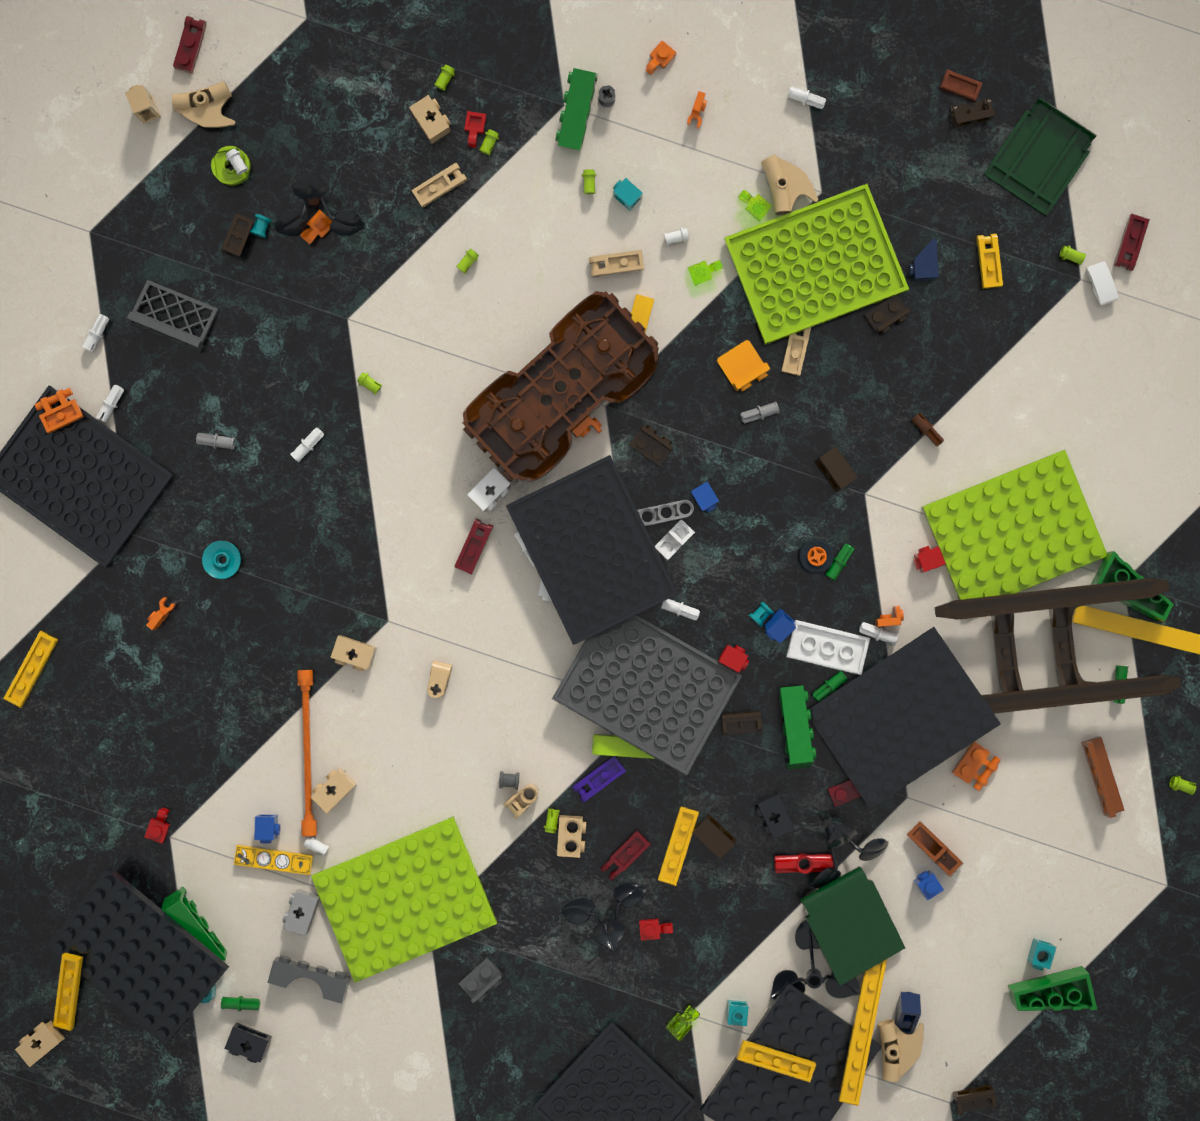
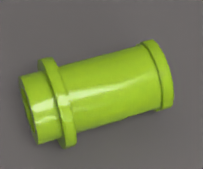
(444, 77)
(489, 141)
(589, 181)
(1072, 255)
(467, 260)
(369, 383)
(1177, 783)
(552, 820)

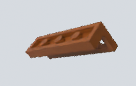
(1103, 776)

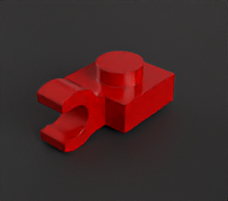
(474, 125)
(157, 828)
(651, 929)

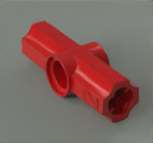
(790, 863)

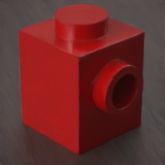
(928, 559)
(734, 658)

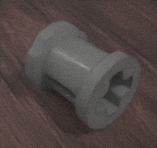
(605, 90)
(509, 780)

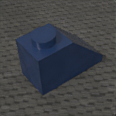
(925, 265)
(908, 1011)

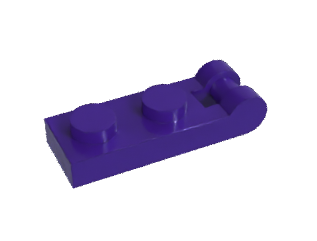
(599, 778)

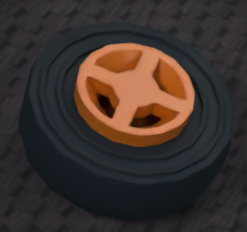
(822, 553)

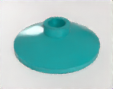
(212, 556)

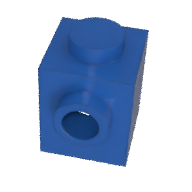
(705, 497)
(779, 626)
(266, 828)
(928, 884)

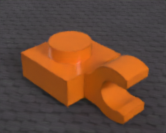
(660, 56)
(699, 105)
(319, 225)
(158, 617)

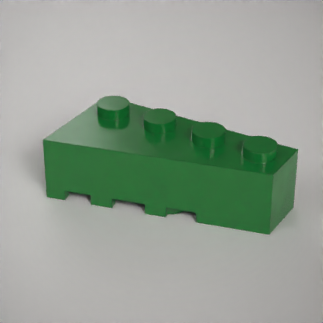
(577, 108)
(1115, 570)
(796, 727)
(186, 915)
(1054, 991)

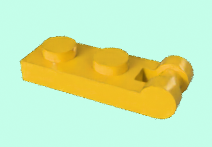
(989, 261)

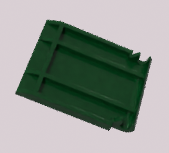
(1041, 156)
(851, 925)

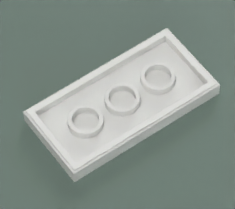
(828, 647)

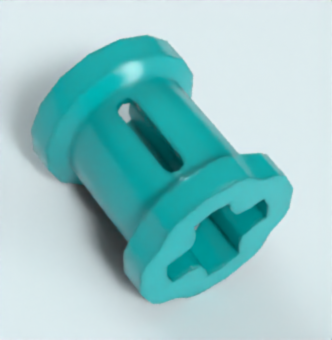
(260, 225)
(761, 614)

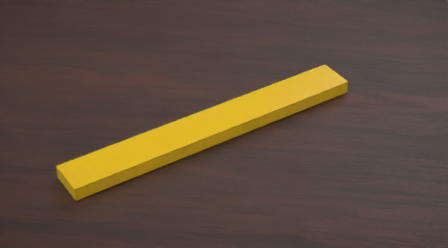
(1137, 629)
(862, 1034)

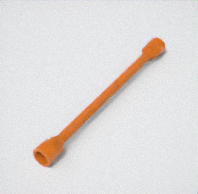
(308, 825)

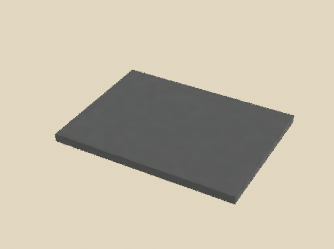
(648, 690)

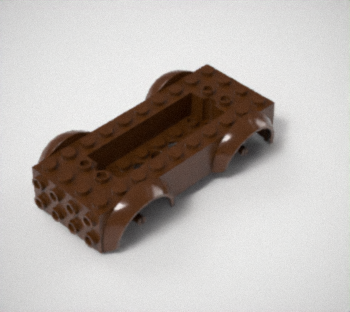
(613, 365)

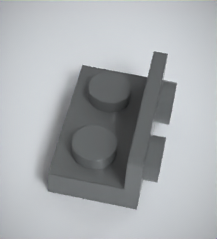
(481, 980)

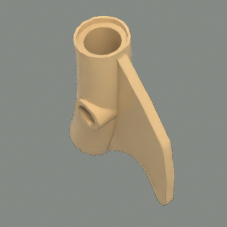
(205, 113)
(794, 182)
(907, 1048)

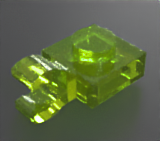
(756, 206)
(701, 272)
(680, 1024)

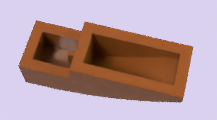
(935, 849)

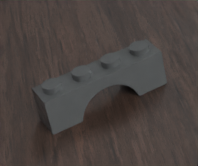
(332, 984)

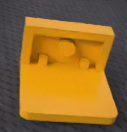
(743, 366)

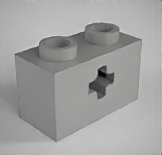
(308, 903)

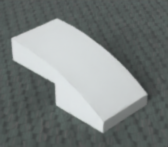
(1102, 283)
(674, 540)

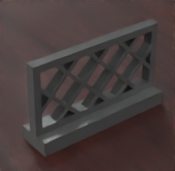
(162, 328)

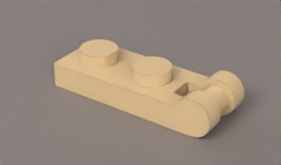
(438, 185)
(617, 263)
(795, 353)

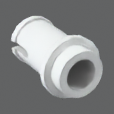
(236, 161)
(677, 236)
(315, 845)

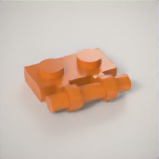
(62, 415)
(971, 763)

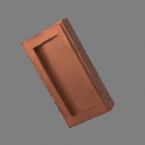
(960, 85)

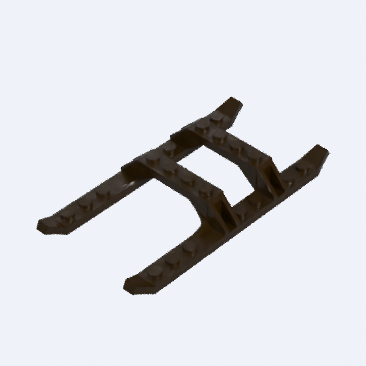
(1061, 606)

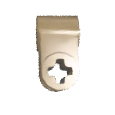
(439, 675)
(519, 802)

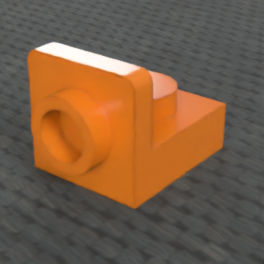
(583, 428)
(887, 620)

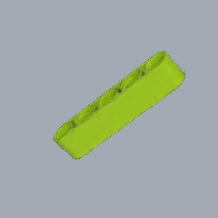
(614, 746)

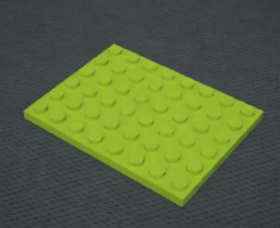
(816, 264)
(1015, 529)
(404, 899)

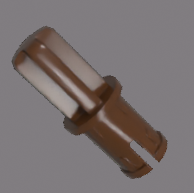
(927, 429)

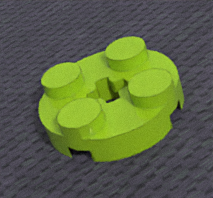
(224, 175)

